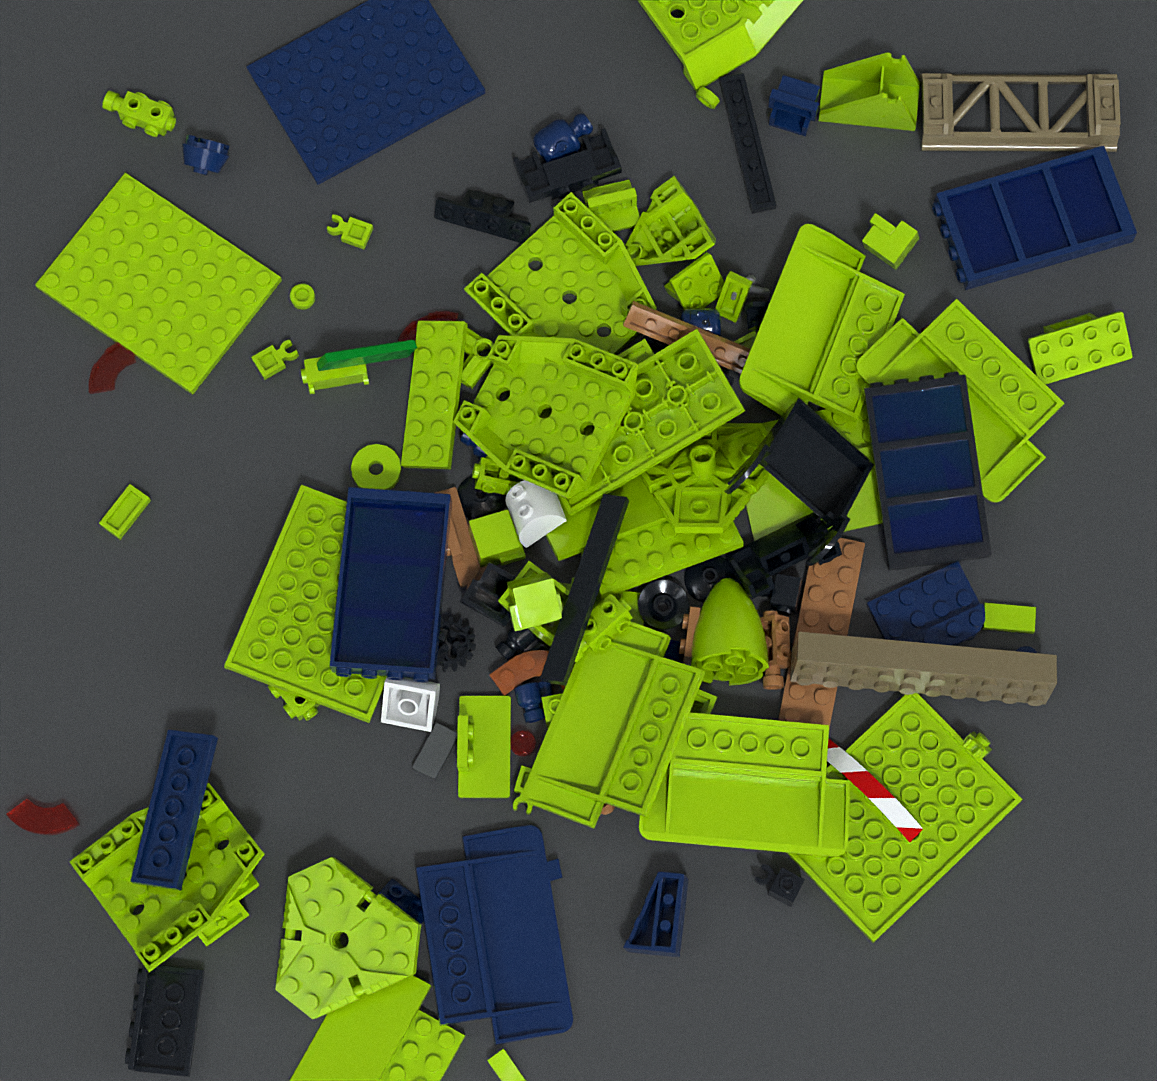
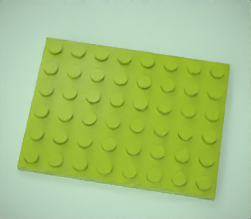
(158, 283)
(293, 613)
(941, 787)

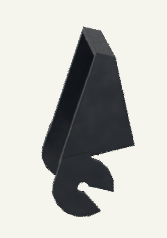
(814, 466)

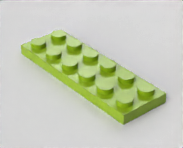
(434, 394)

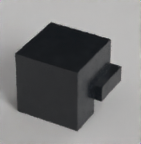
(486, 590)

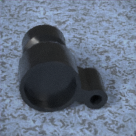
(518, 640)

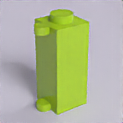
(332, 378)

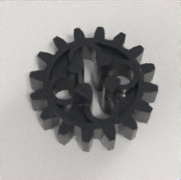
(461, 651)

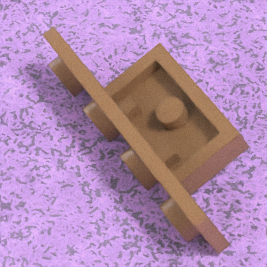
(460, 543)

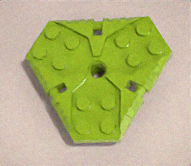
(694, 479)
(320, 971)

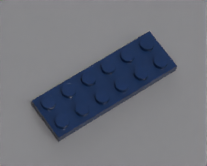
(174, 810)

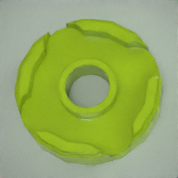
(376, 455)

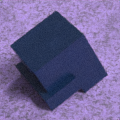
(794, 105)

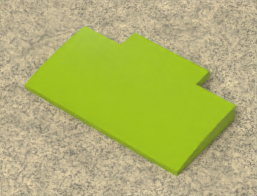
(675, 403)

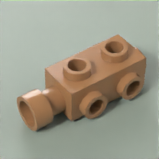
(778, 644)

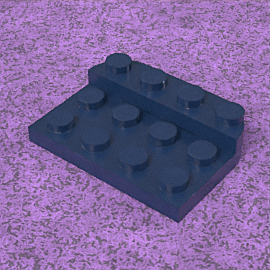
(930, 610)

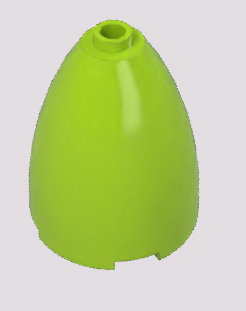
(729, 637)

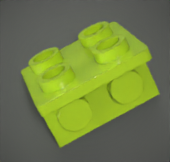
(614, 205)
(697, 283)

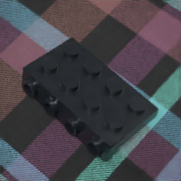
(165, 1020)

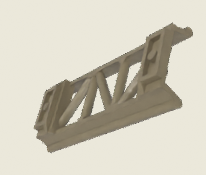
(1101, 102)

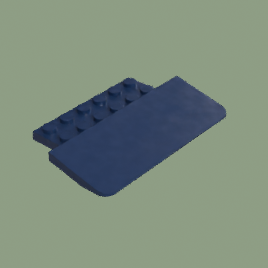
(496, 937)

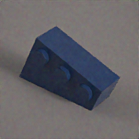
(662, 917)

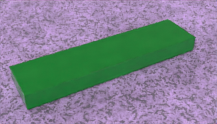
(366, 355)

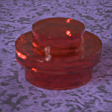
(522, 743)

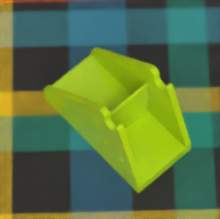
(871, 93)

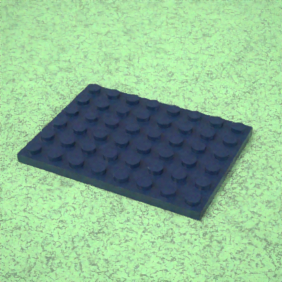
(364, 82)

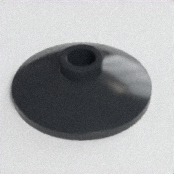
(475, 507)
(695, 578)
(663, 592)

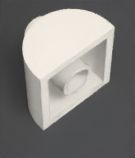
(533, 511)
(410, 703)

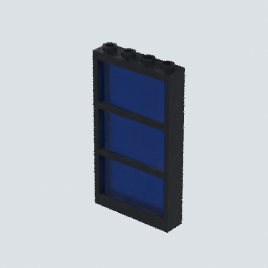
(927, 471)

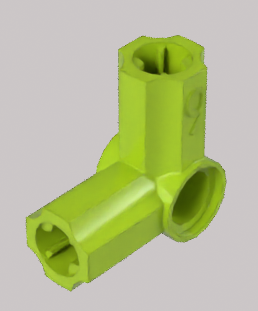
(475, 365)

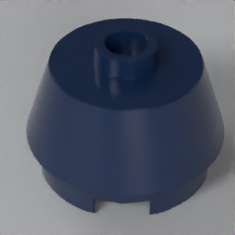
(204, 154)

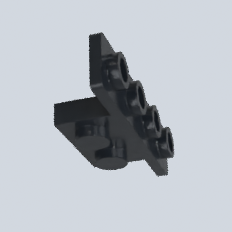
(483, 214)

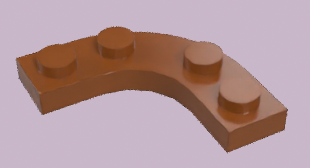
(519, 670)

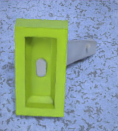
(734, 294)

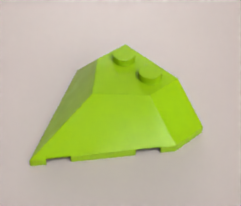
(669, 228)

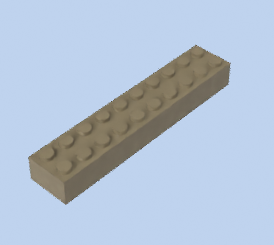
(923, 668)

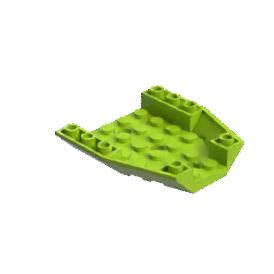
(717, 33)
(577, 259)
(555, 373)
(169, 915)

